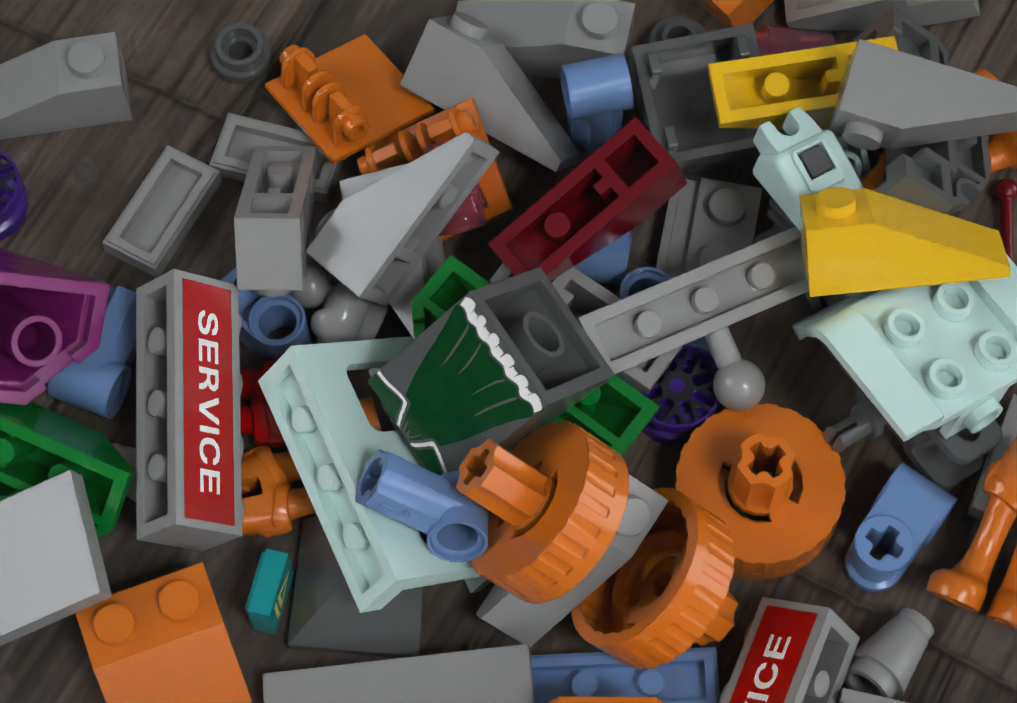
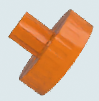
(803, 467)
(549, 508)
(664, 601)

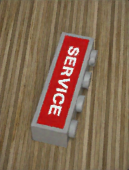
(188, 412)
(792, 655)

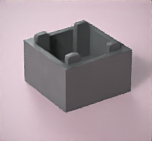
(677, 100)

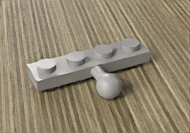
(704, 305)

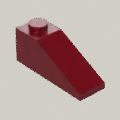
(592, 204)

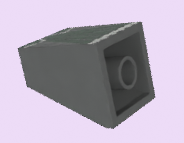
(490, 371)

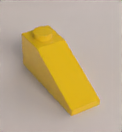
(771, 85)
(884, 243)

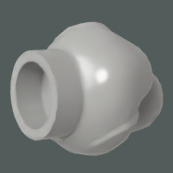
(343, 312)

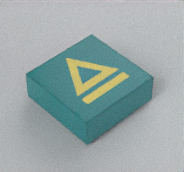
(269, 591)

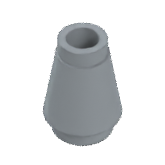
(890, 656)

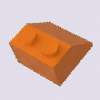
(163, 643)

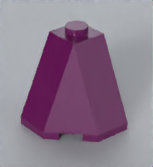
(44, 323)

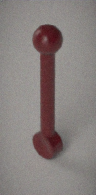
(1006, 192)

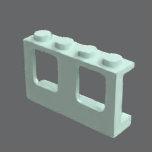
(330, 451)

